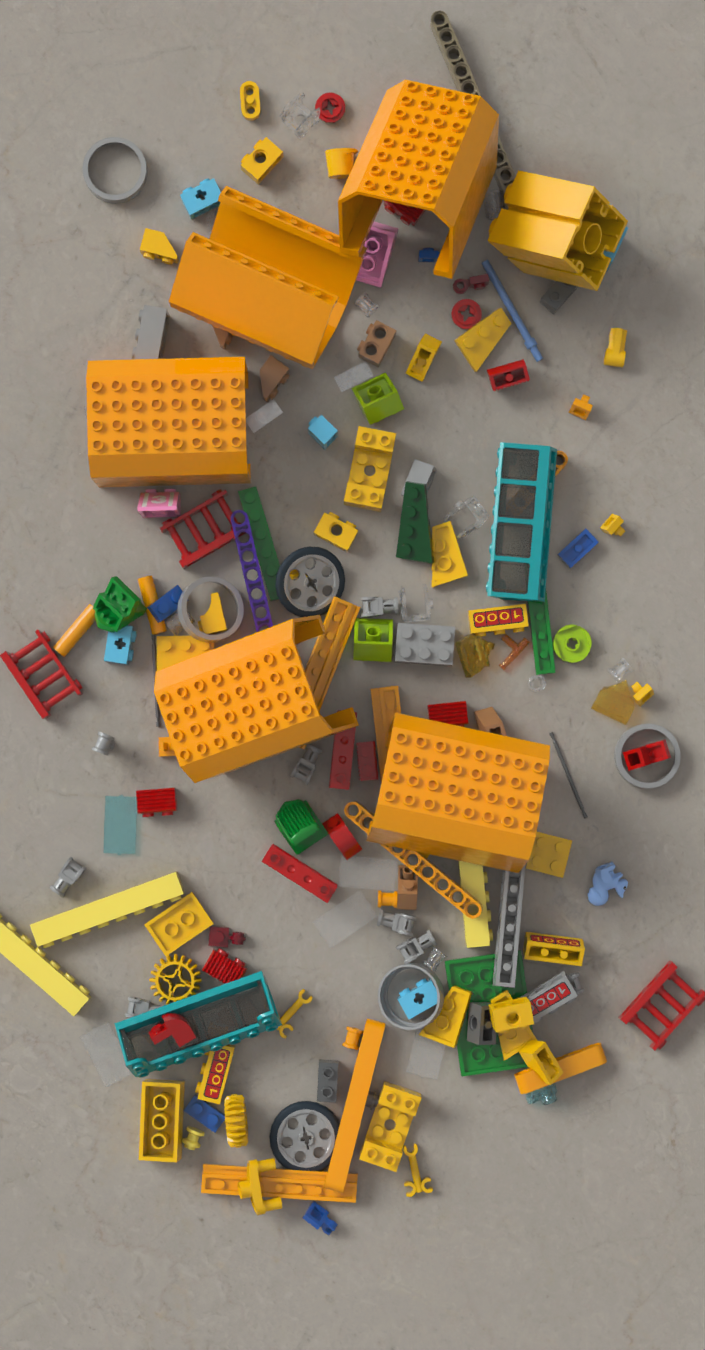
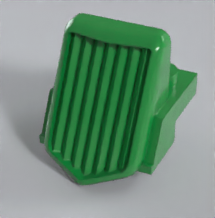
(117, 606)
(299, 825)

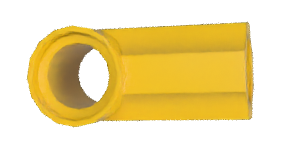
(615, 352)

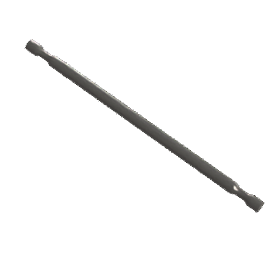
(154, 672)
(568, 775)

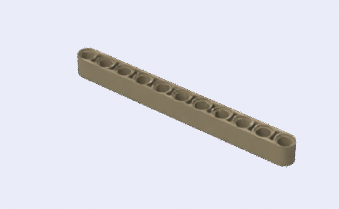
(466, 82)

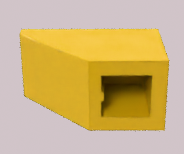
(157, 246)

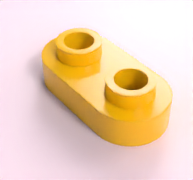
(250, 101)

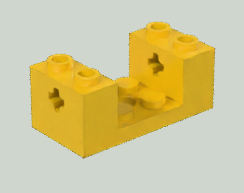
(371, 449)
(380, 1144)

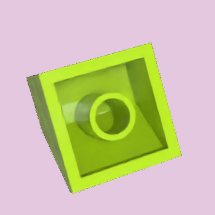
(378, 398)
(373, 639)

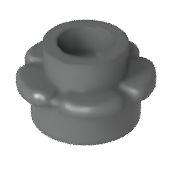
(372, 1100)

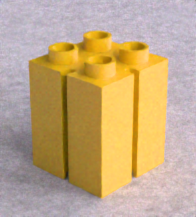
(557, 229)

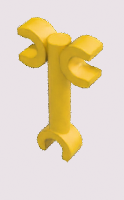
(291, 1011)
(418, 1185)

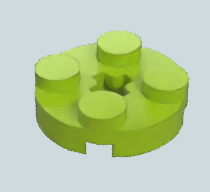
(577, 634)

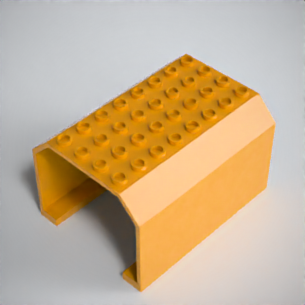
(423, 152)
(267, 278)
(167, 421)
(244, 702)
(460, 793)

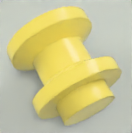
(191, 1141)

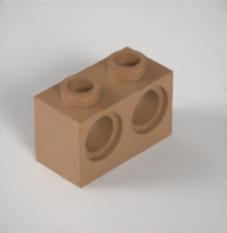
(381, 345)

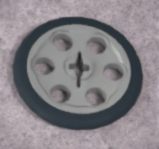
(296, 560)
(280, 1129)

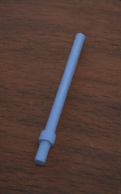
(530, 342)

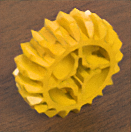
(167, 977)
(236, 1121)

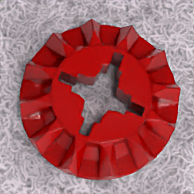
(335, 100)
(474, 310)

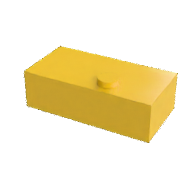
(161, 1120)

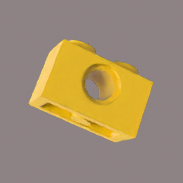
(259, 171)
(341, 541)
(501, 1010)

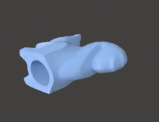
(604, 880)

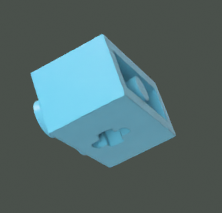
(194, 204)
(322, 431)
(112, 651)
(407, 996)

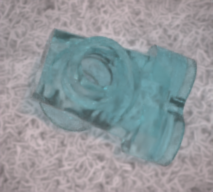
(546, 1095)

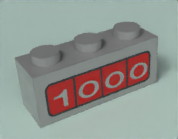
(550, 996)

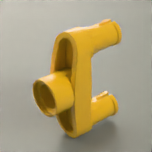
(251, 1187)

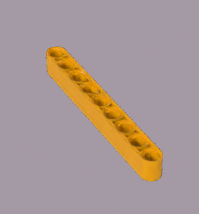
(419, 867)
(354, 1105)

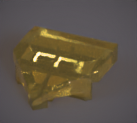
(473, 654)
(615, 702)

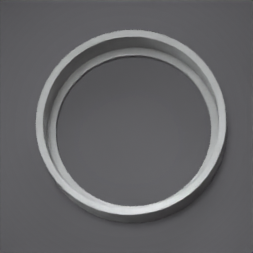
(120, 198)
(190, 628)
(618, 761)
(383, 997)

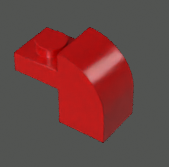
(646, 754)
(342, 836)
(174, 1025)

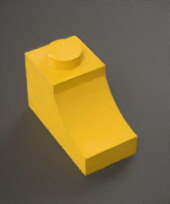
(423, 357)
(213, 620)
(541, 1060)

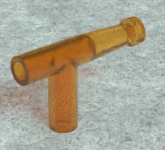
(516, 649)

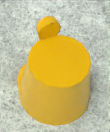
(340, 162)

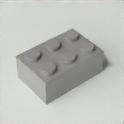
(152, 333)
(424, 644)

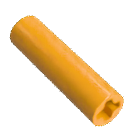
(149, 596)
(75, 631)

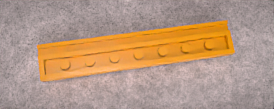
(330, 647)
(384, 704)
(277, 1183)

